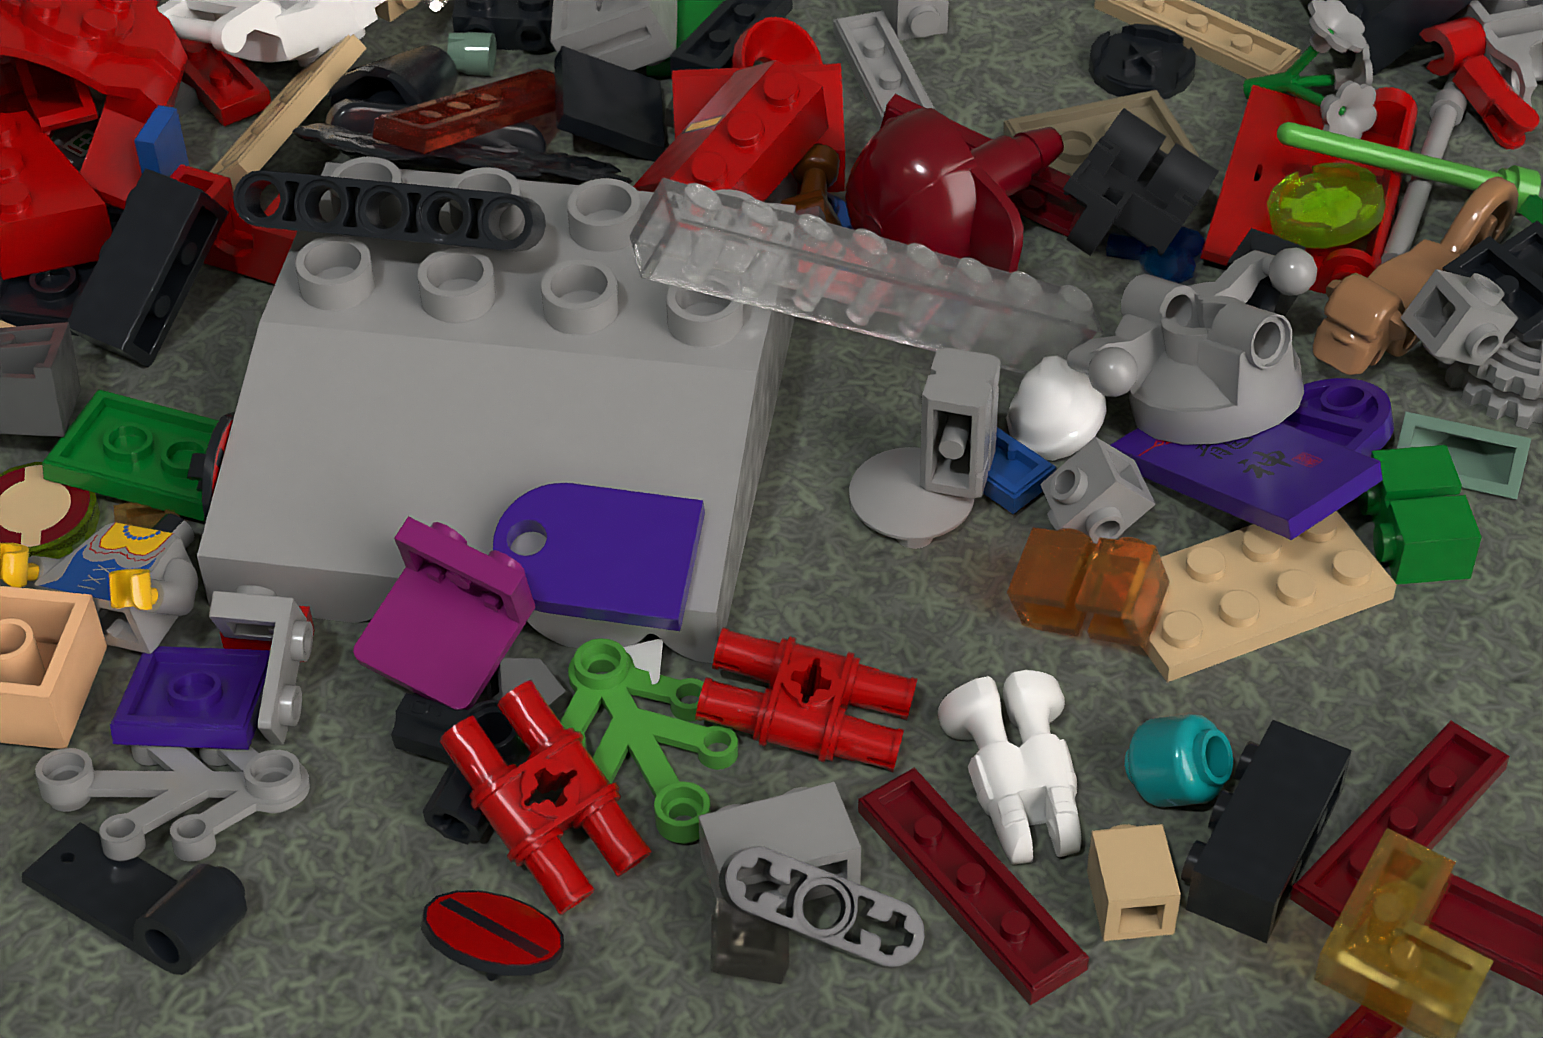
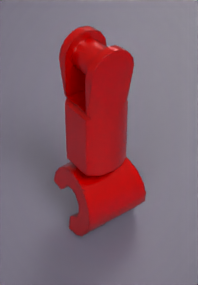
(1480, 82)

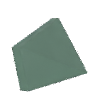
(1482, 457)

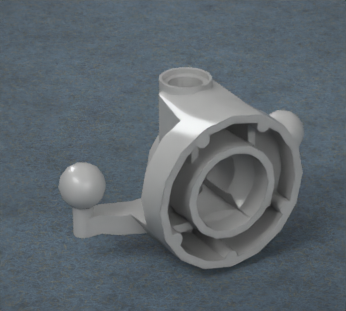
(1202, 358)

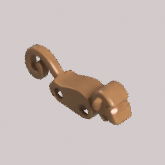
(1367, 311)

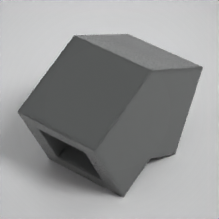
(516, 671)

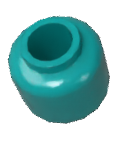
(1178, 760)

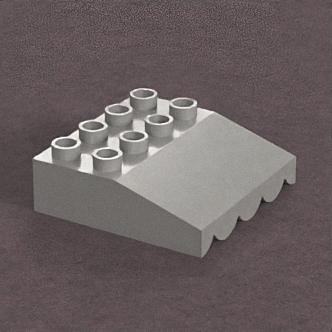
(476, 374)

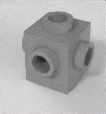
(1460, 317)
(1097, 492)

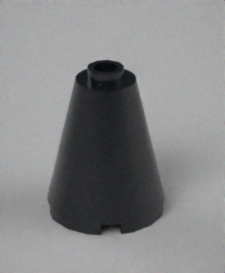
(400, 78)

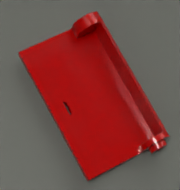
(1257, 149)

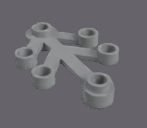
(262, 782)

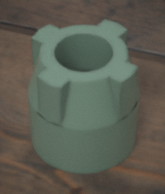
(473, 52)

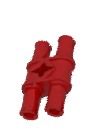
(813, 726)
(554, 763)

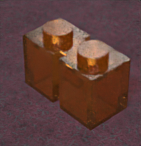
(1070, 575)

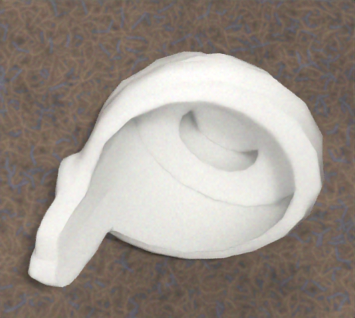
(1055, 410)

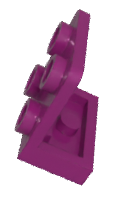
(446, 616)

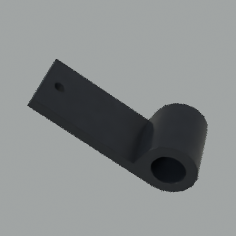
(139, 904)

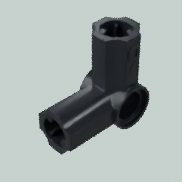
(418, 731)

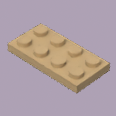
(1258, 591)

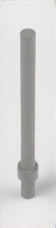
(1445, 114)

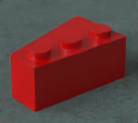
(45, 204)

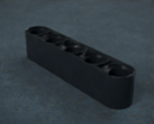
(361, 204)

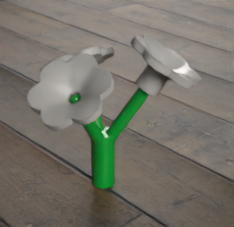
(1352, 107)

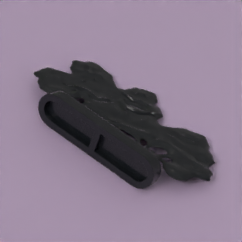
(514, 148)

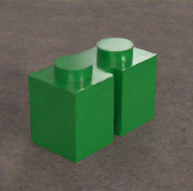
(1414, 524)

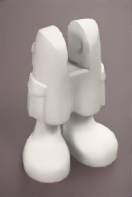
(1014, 782)

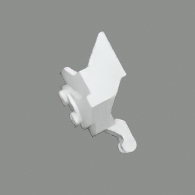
(271, 27)

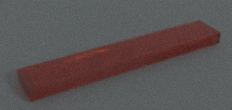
(468, 112)

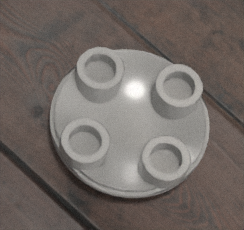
(891, 501)

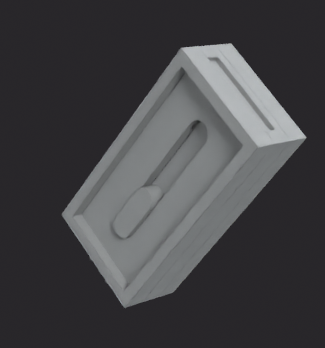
(617, 30)

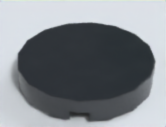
(1142, 61)

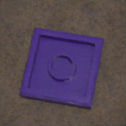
(192, 698)

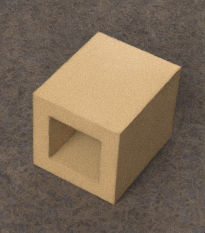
(1133, 882)

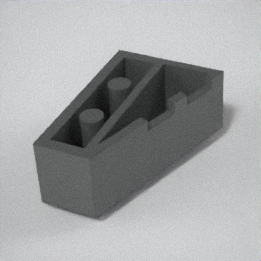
(37, 379)

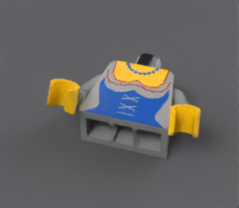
(133, 573)

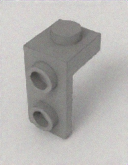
(264, 616)

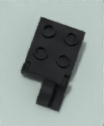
(1136, 186)

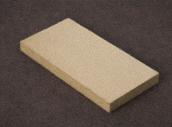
(287, 111)

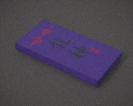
(1269, 479)

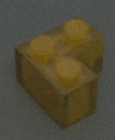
(1389, 955)

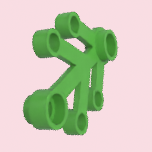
(641, 730)

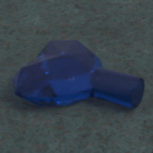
(1174, 265)

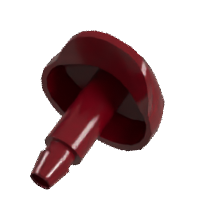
(930, 190)

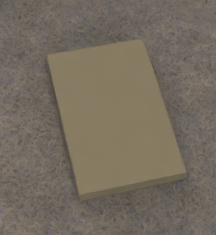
(1087, 123)

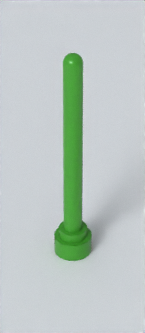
(1404, 161)

